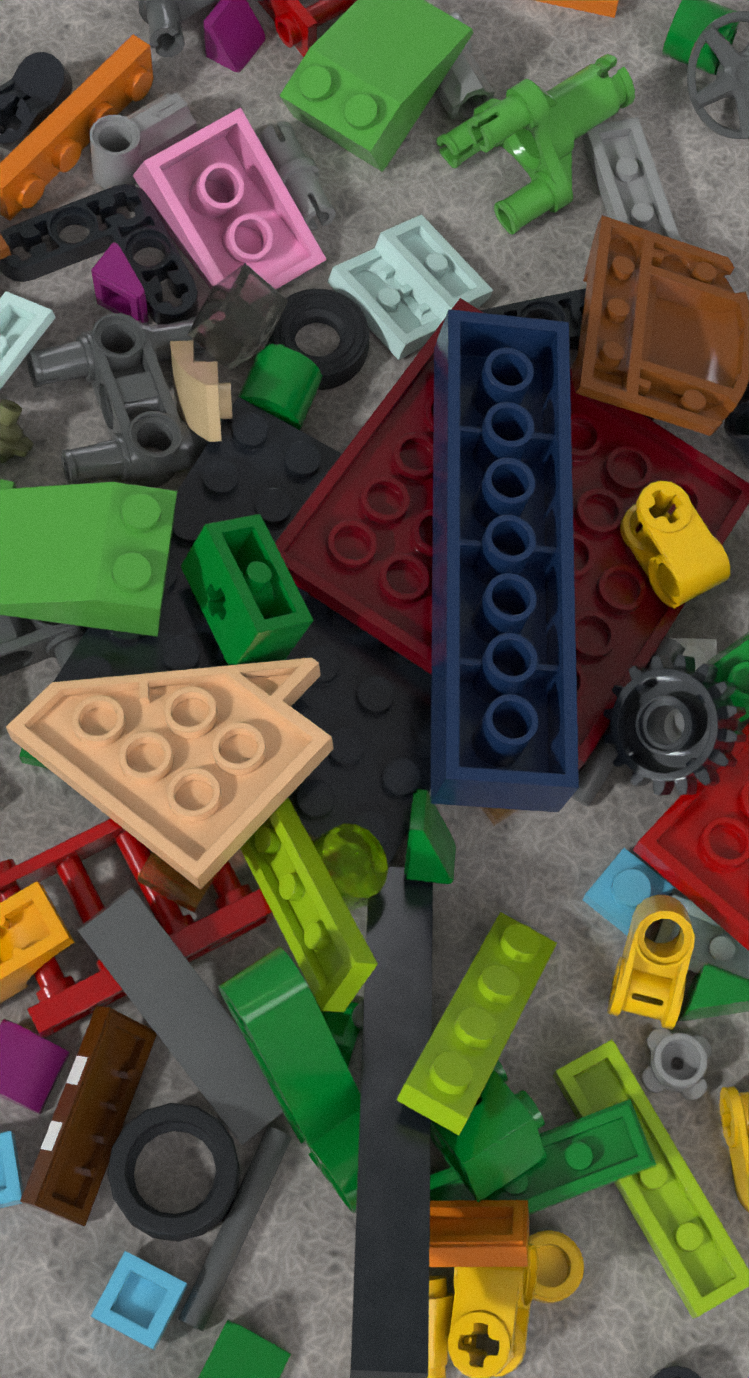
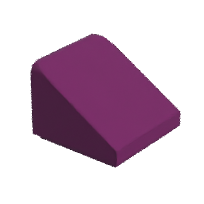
(232, 34)
(118, 285)
(28, 1066)

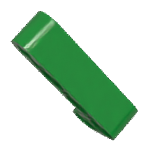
(300, 1064)

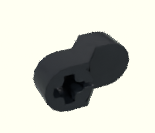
(31, 96)

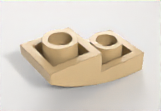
(197, 392)

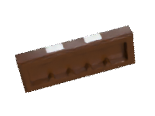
(89, 1116)

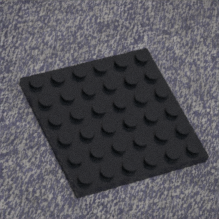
(366, 692)

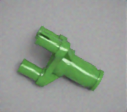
(540, 134)

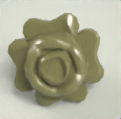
(12, 437)

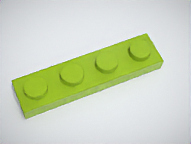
(309, 909)
(477, 1024)
(663, 1198)

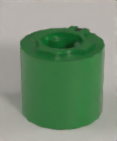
(687, 26)
(282, 384)

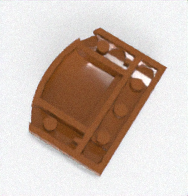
(661, 329)

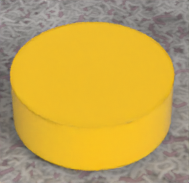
(558, 1266)

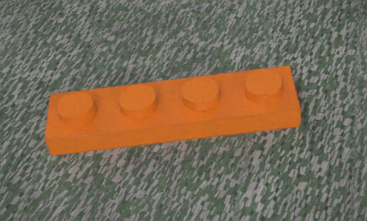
(66, 131)

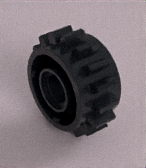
(707, 733)

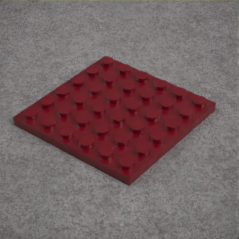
(369, 532)

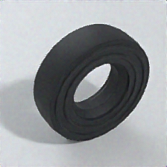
(339, 313)

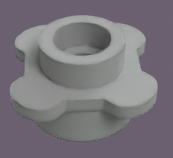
(693, 1055)

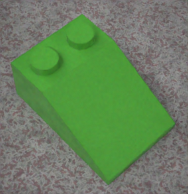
(375, 74)
(86, 554)

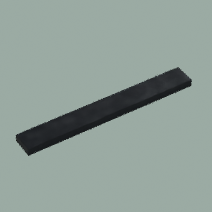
(394, 1140)

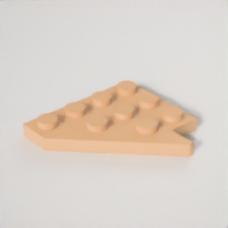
(181, 754)

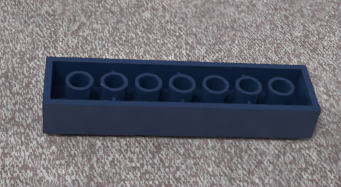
(503, 566)

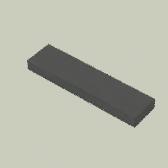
(182, 1013)

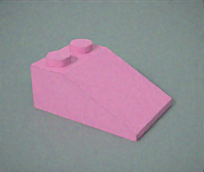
(229, 205)

